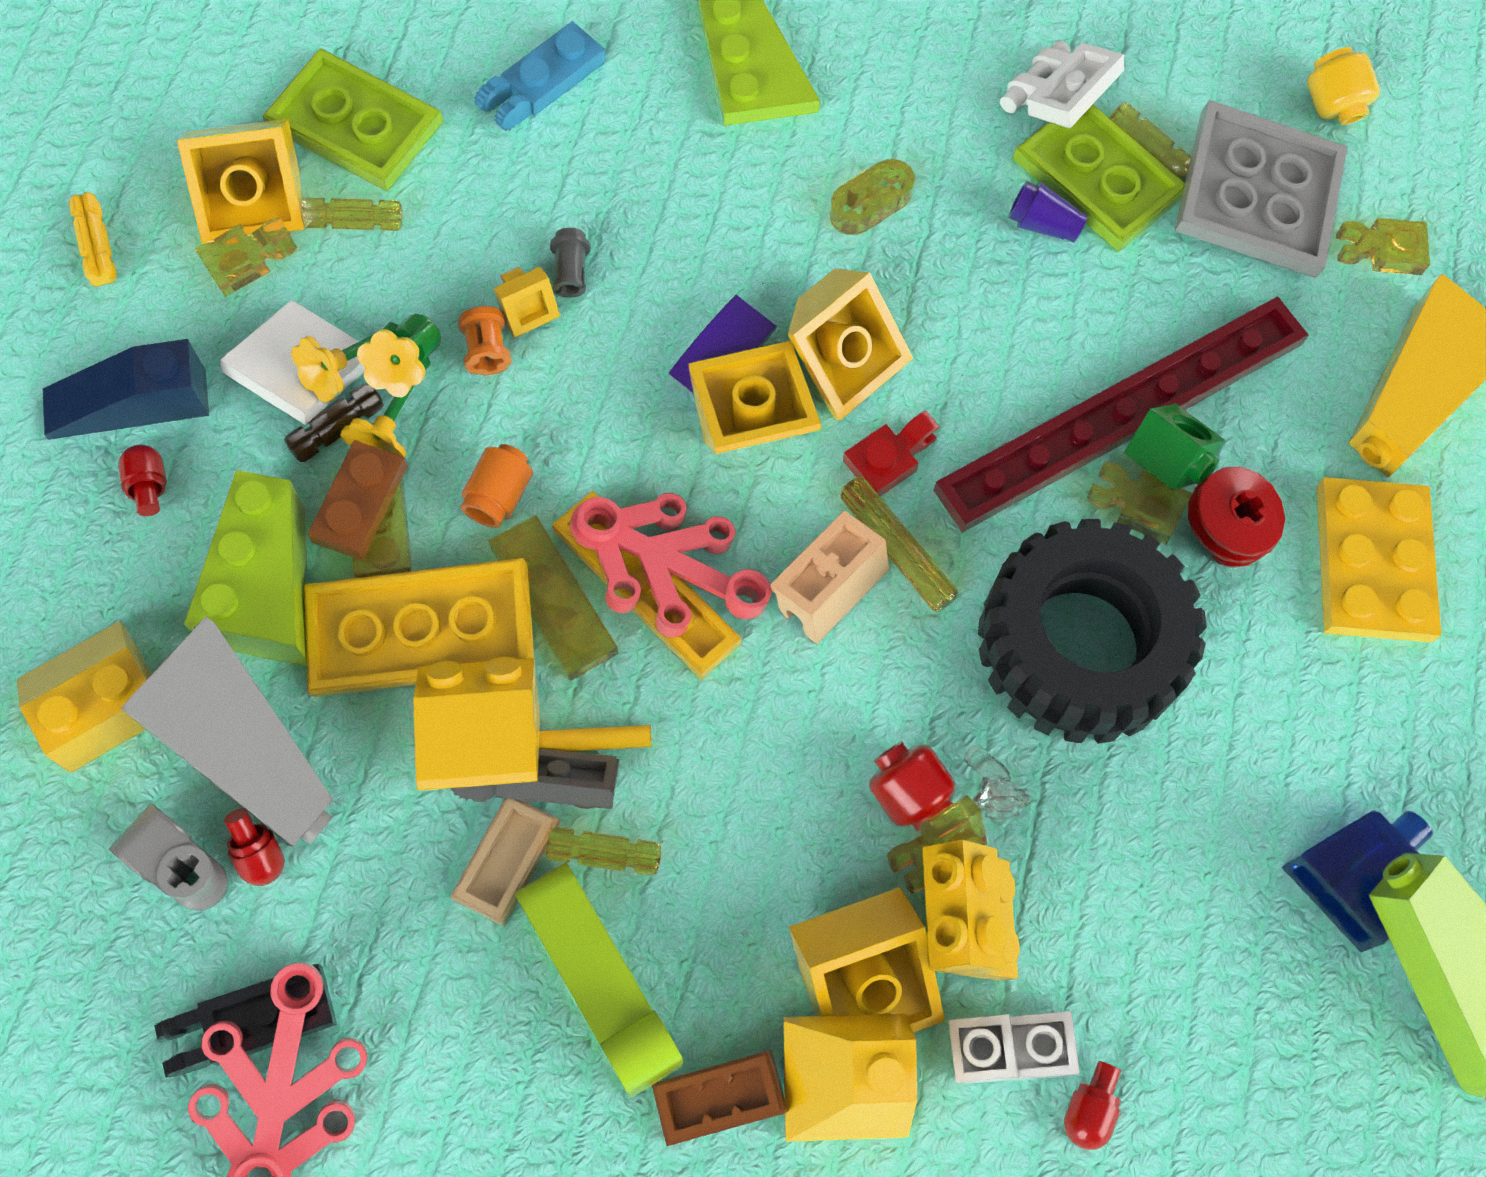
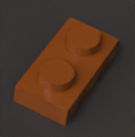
(358, 500)

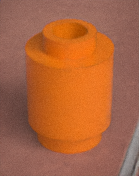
(496, 485)

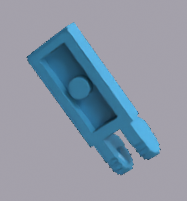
(541, 76)

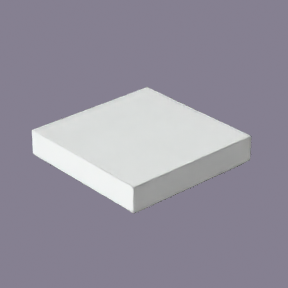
(266, 364)

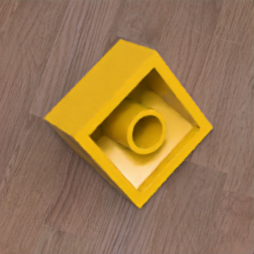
(242, 177)
(79, 697)
(476, 723)
(869, 961)

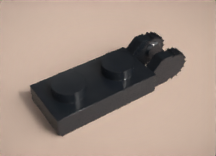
(251, 1011)

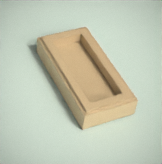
(504, 860)

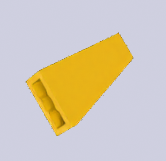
(1426, 378)

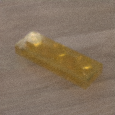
(557, 599)

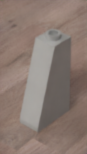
(227, 731)

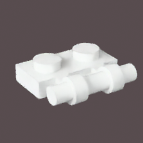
(1063, 83)

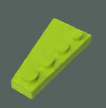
(753, 63)

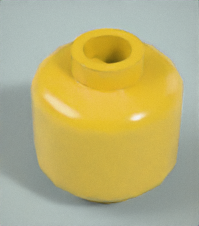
(1343, 86)

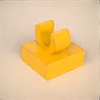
(526, 300)

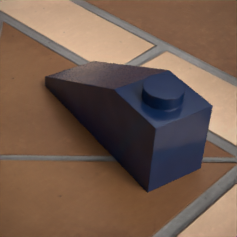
(128, 391)

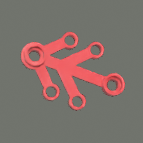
(664, 555)
(276, 1097)

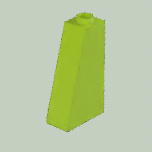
(1441, 943)

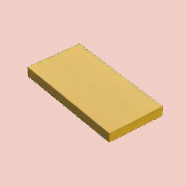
(388, 625)

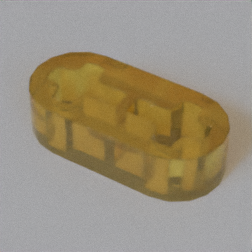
(868, 192)

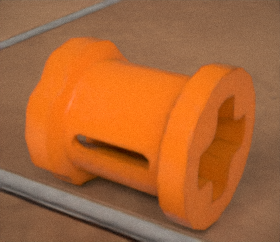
(484, 340)

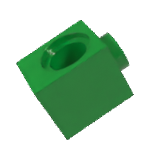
(1175, 447)

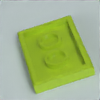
(355, 119)
(1102, 175)

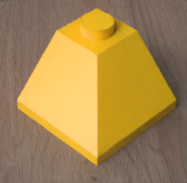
(847, 339)
(849, 1077)

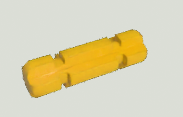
(92, 239)

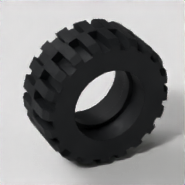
(1131, 579)

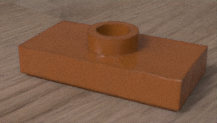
(719, 1098)

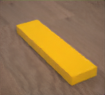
(707, 636)

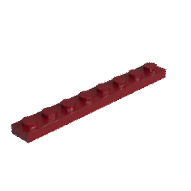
(1116, 414)

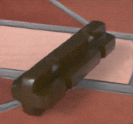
(328, 424)

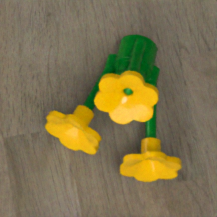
(392, 360)

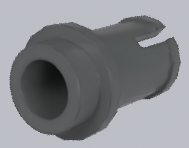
(569, 267)

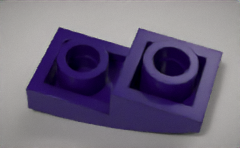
(731, 331)

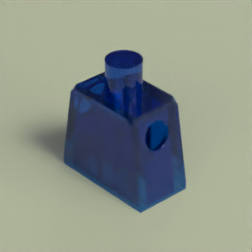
(1348, 867)

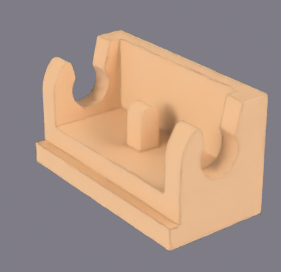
(831, 575)

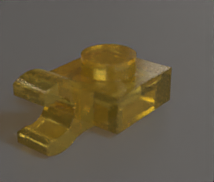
(239, 258)
(957, 822)

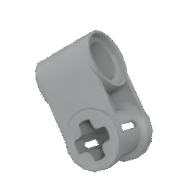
(166, 856)

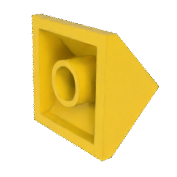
(752, 397)

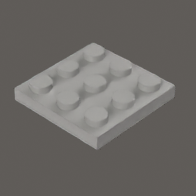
(1262, 189)

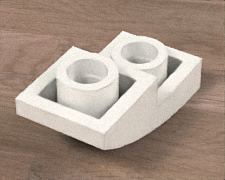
(1013, 1047)

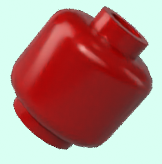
(911, 784)

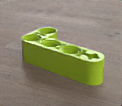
(599, 980)

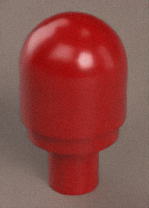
(143, 477)
(253, 849)
(1094, 1109)

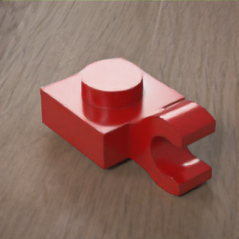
(887, 457)

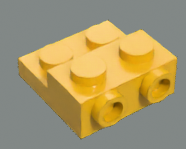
(970, 911)

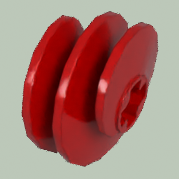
(1236, 516)

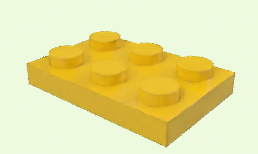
(1377, 560)

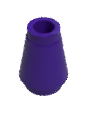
(1046, 212)

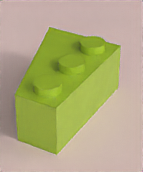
(257, 571)

